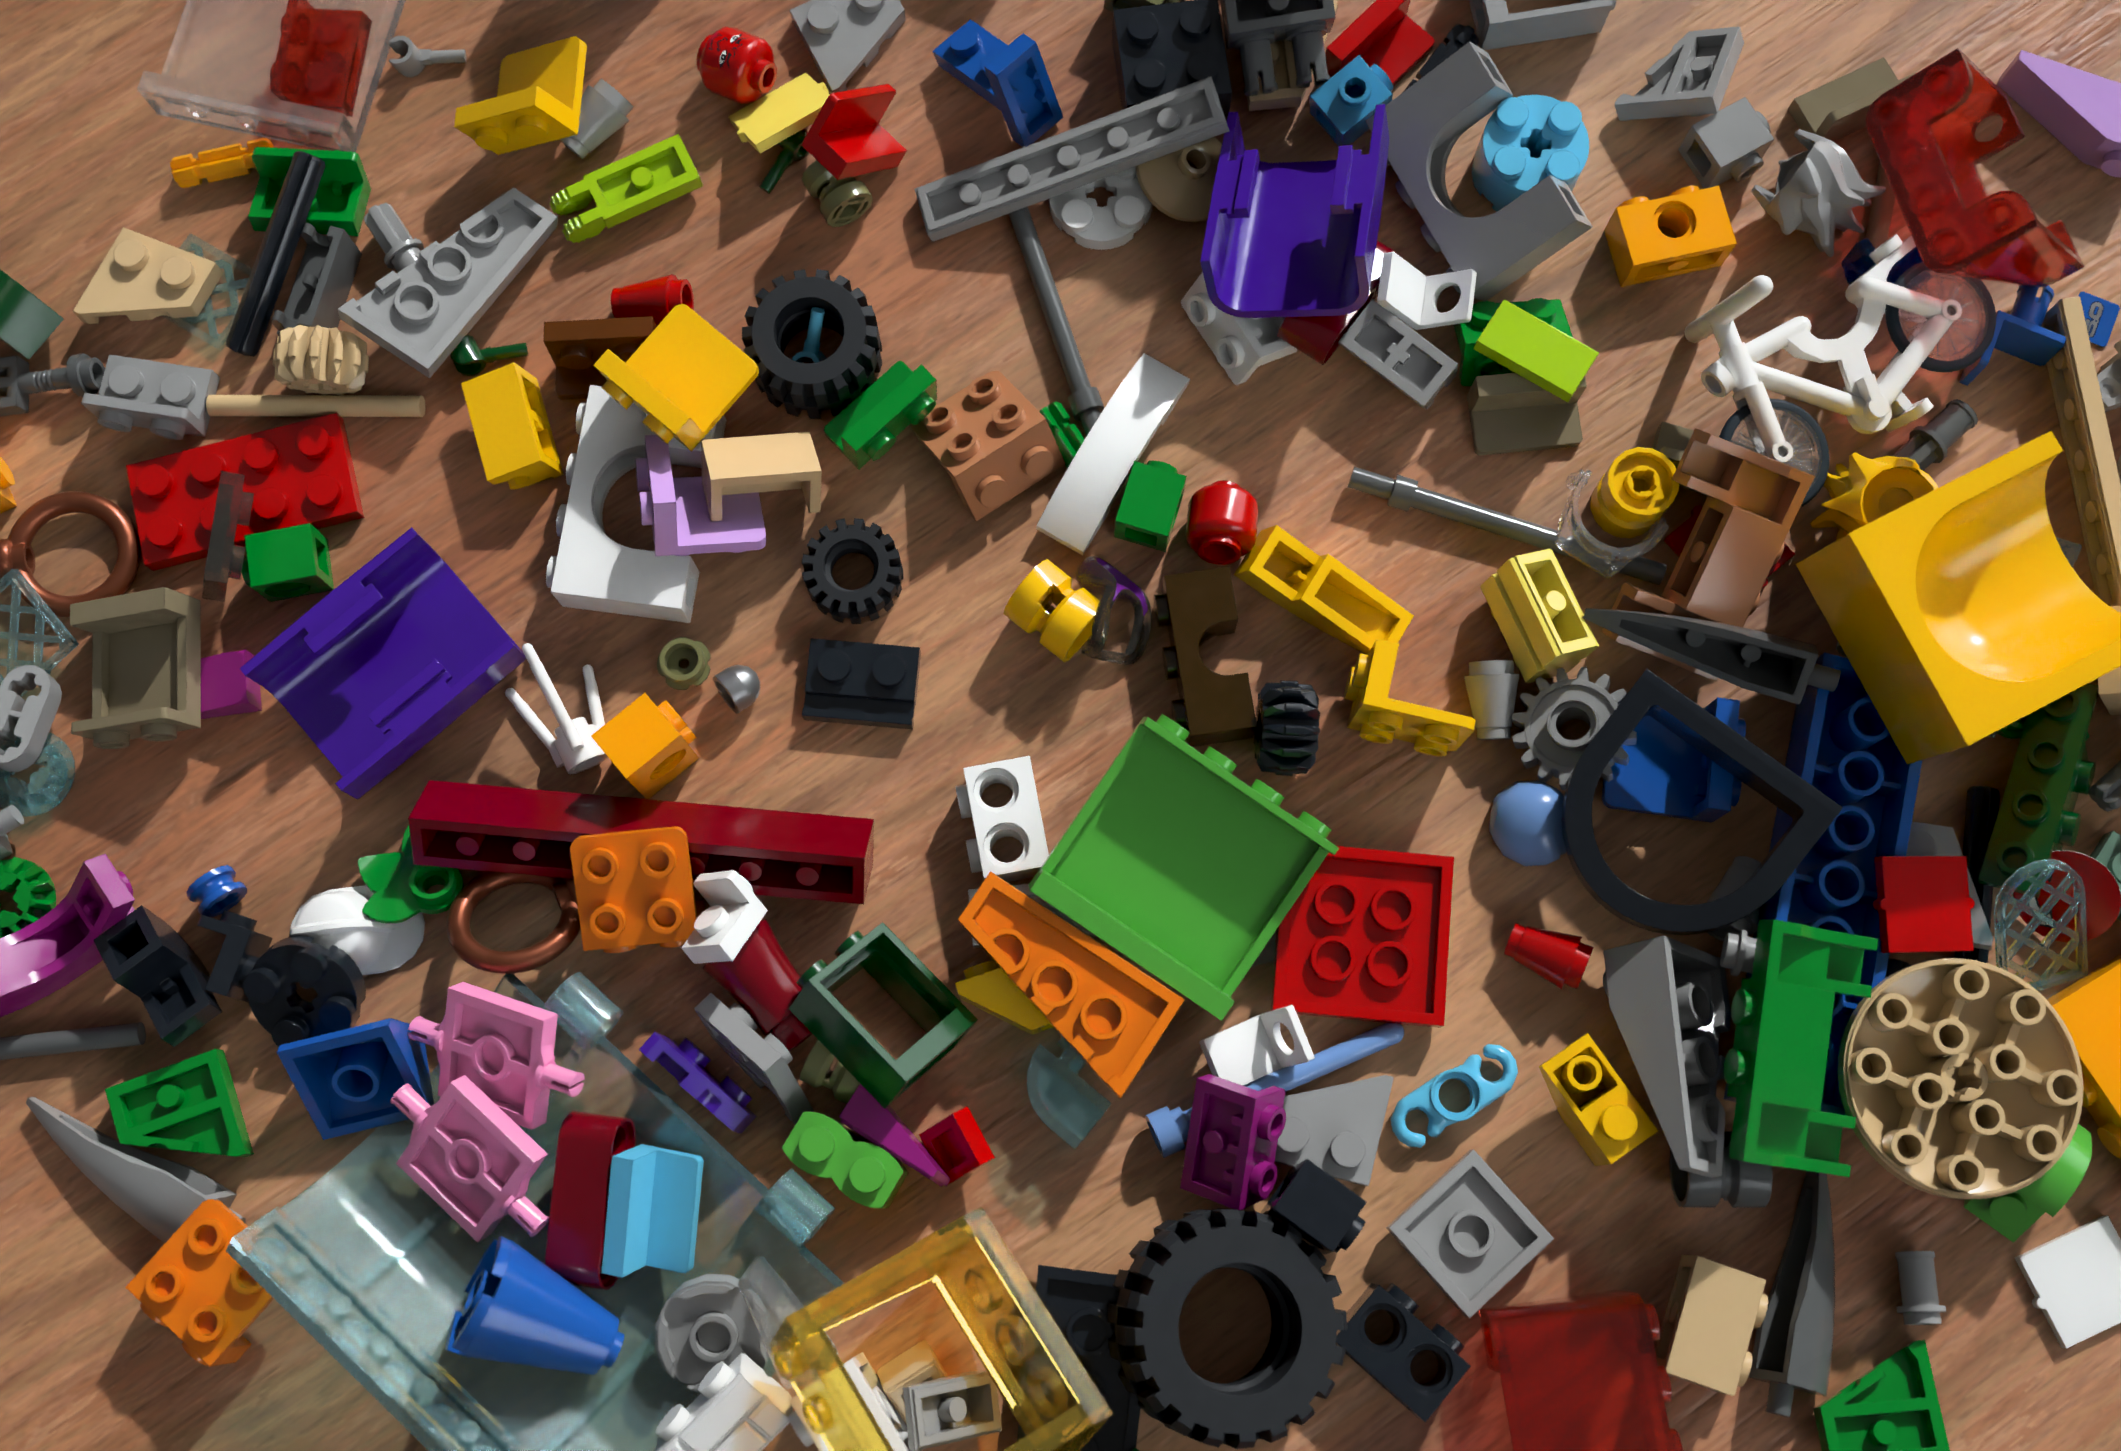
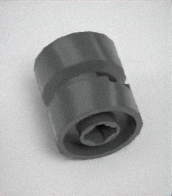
(1741, 1183)

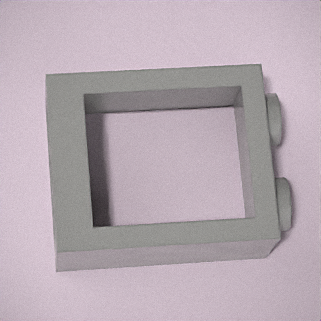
(1500, 29)

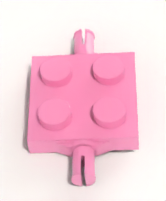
(501, 1049)
(471, 1158)

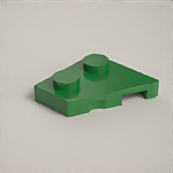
(1886, 1408)

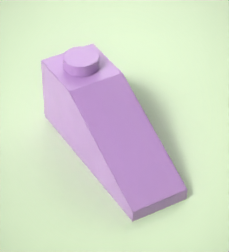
(2071, 105)

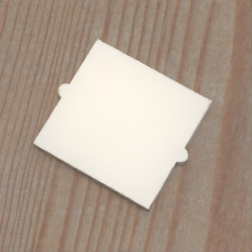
(2077, 1280)

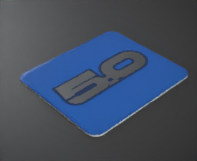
(2099, 317)

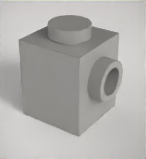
(1727, 144)

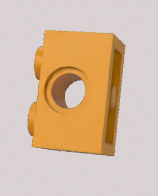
(1646, 254)
(647, 744)

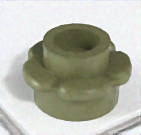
(677, 650)

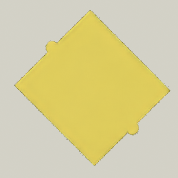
(780, 113)

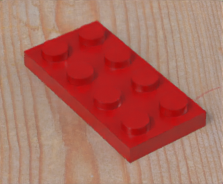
(294, 470)

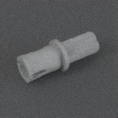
(392, 237)

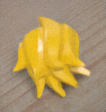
(1870, 490)

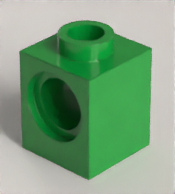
(1150, 504)
(287, 563)

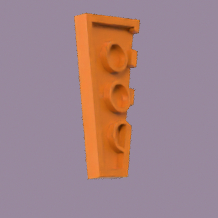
(1082, 988)

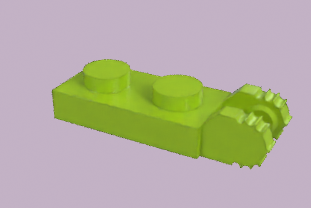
(627, 188)

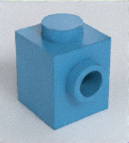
(1350, 100)

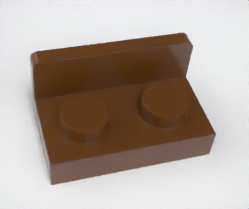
(580, 343)

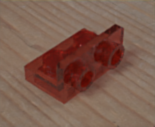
(320, 56)

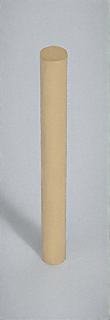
(316, 405)

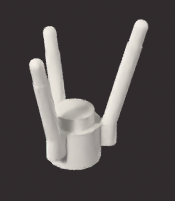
(574, 742)

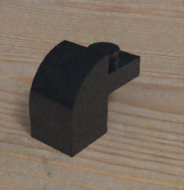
(162, 971)

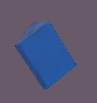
(355, 1073)

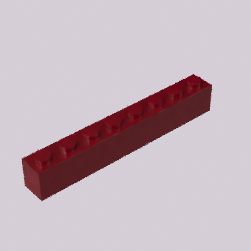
(534, 829)

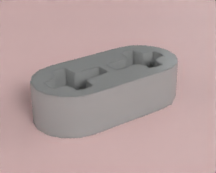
(26, 719)

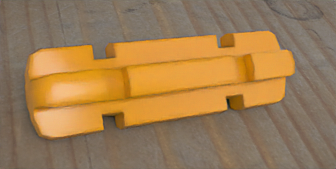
(216, 163)

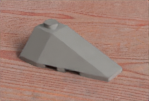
(1671, 1016)

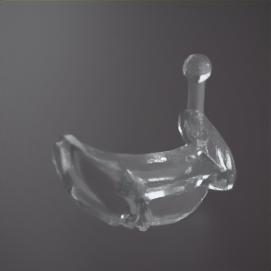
(1581, 545)

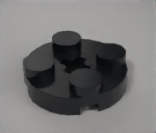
(281, 1009)

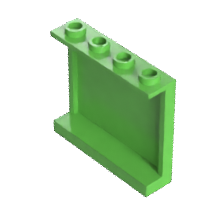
(1182, 863)

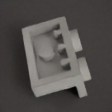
(153, 396)

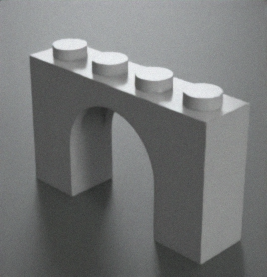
(1422, 132)

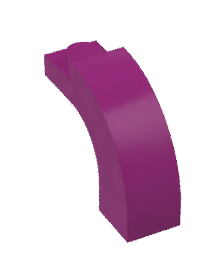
(61, 942)

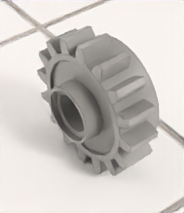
(1554, 707)

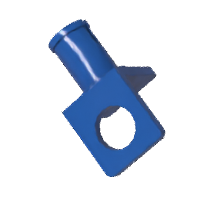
(2021, 332)

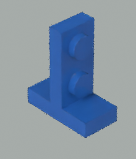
(1005, 76)

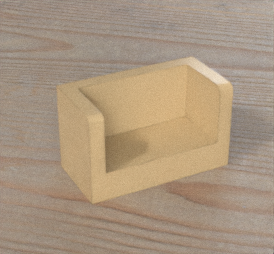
(760, 465)

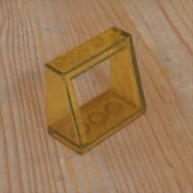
(997, 1315)

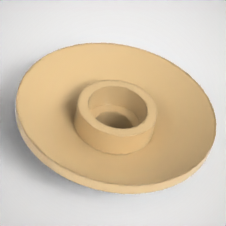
(1178, 187)

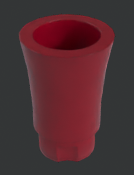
(764, 985)

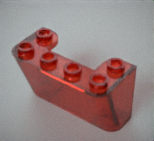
(1930, 159)
(1581, 1373)

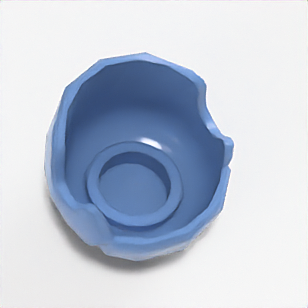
(1528, 823)

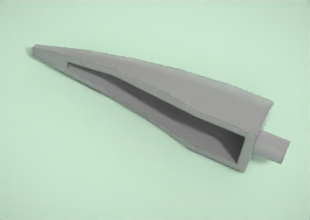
(145, 1186)

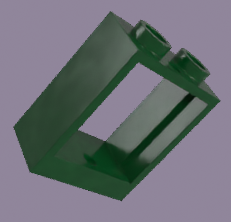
(909, 985)

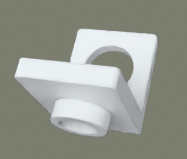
(1414, 296)
(1256, 1047)

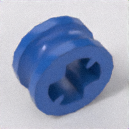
(216, 891)

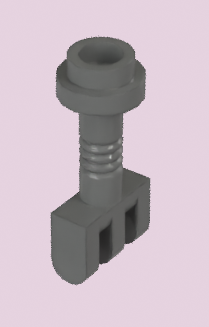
(80, 374)

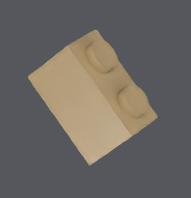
(1711, 1324)

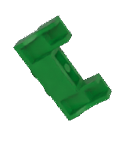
(1784, 1046)

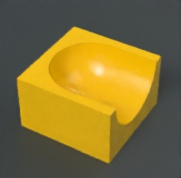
(1964, 607)

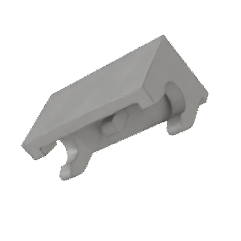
(1399, 354)

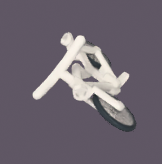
(1930, 316)

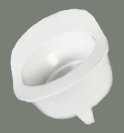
(338, 920)

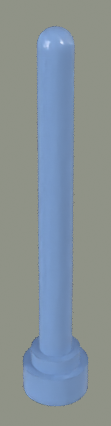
(1171, 1127)

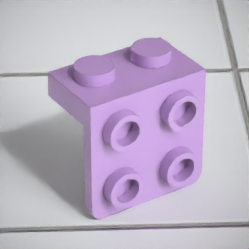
(681, 513)

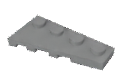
(453, 283)

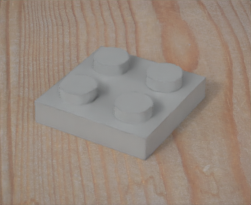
(1470, 1233)

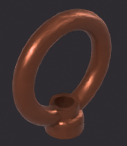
(18, 553)
(517, 960)

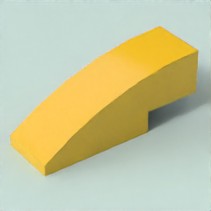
(1321, 591)

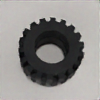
(786, 313)

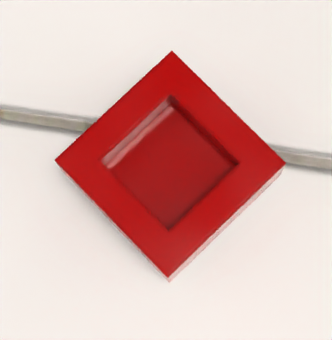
(957, 1144)

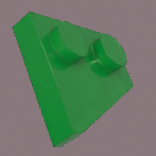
(182, 1108)

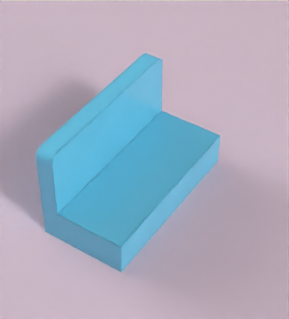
(652, 1210)

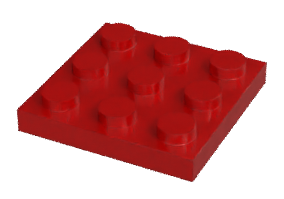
(1368, 939)

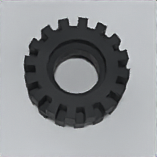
(842, 541)

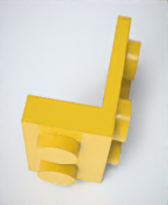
(534, 99)
(680, 377)
(1387, 719)

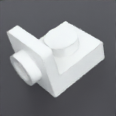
(729, 920)

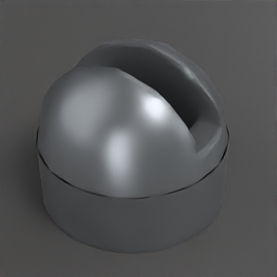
(738, 686)

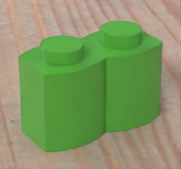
(833, 1152)

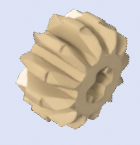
(320, 360)

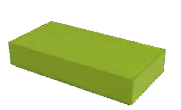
(1536, 350)

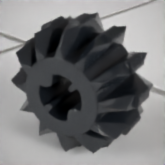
(1286, 728)

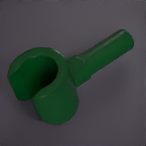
(791, 151)
(471, 360)

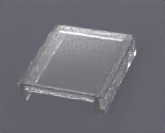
(223, 67)

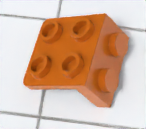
(634, 889)
(201, 1288)

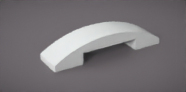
(1109, 453)

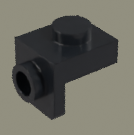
(238, 953)

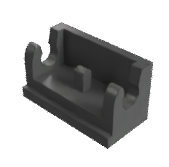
(321, 280)

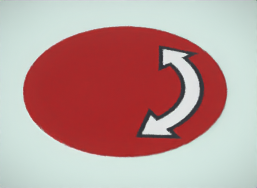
(2102, 896)

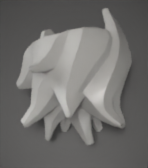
(1817, 192)

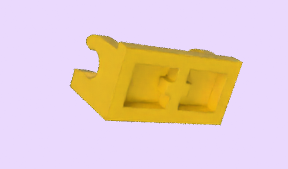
(511, 427)

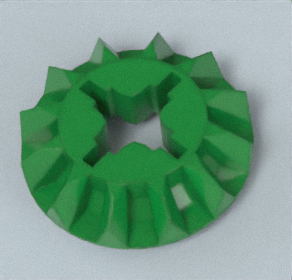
(34, 893)

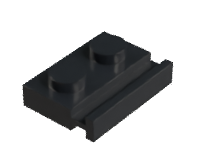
(861, 683)

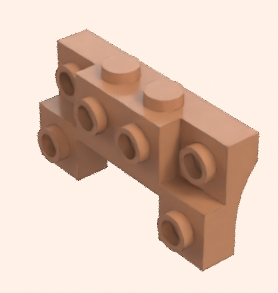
(1732, 540)

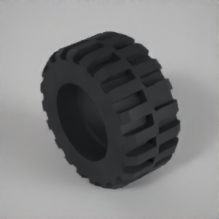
(1299, 1341)

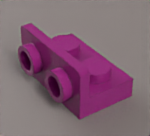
(1233, 1142)

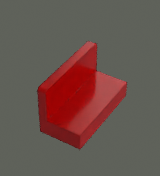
(1383, 38)
(849, 135)

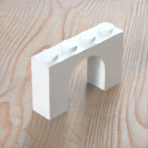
(590, 566)

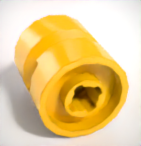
(1634, 492)
(1069, 623)

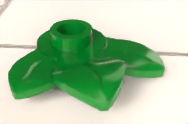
(403, 886)

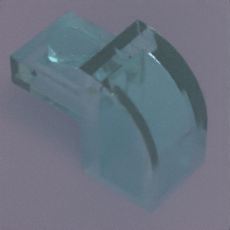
(1061, 1097)

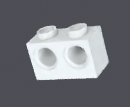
(1017, 819)

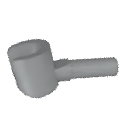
(416, 59)

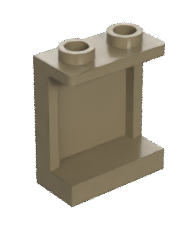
(141, 666)

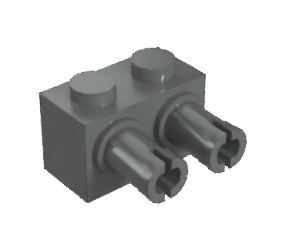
(1259, 23)

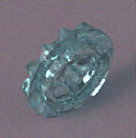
(46, 786)

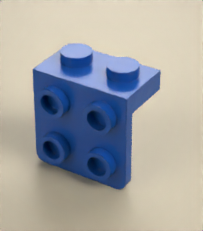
(1672, 776)

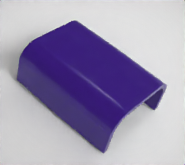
(1294, 232)
(386, 662)

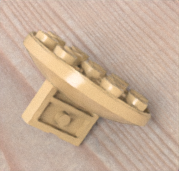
(1960, 1079)

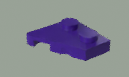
(687, 1064)

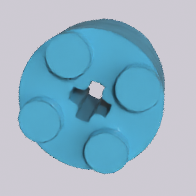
(1525, 144)

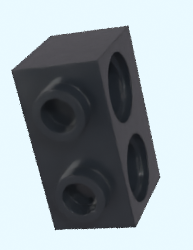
(1317, 1208)
(1391, 1359)

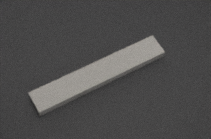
(1071, 159)

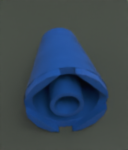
(531, 1316)

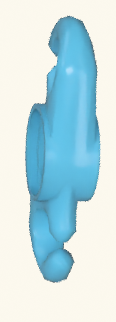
(1427, 1096)

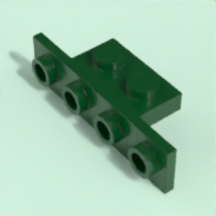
(2043, 788)

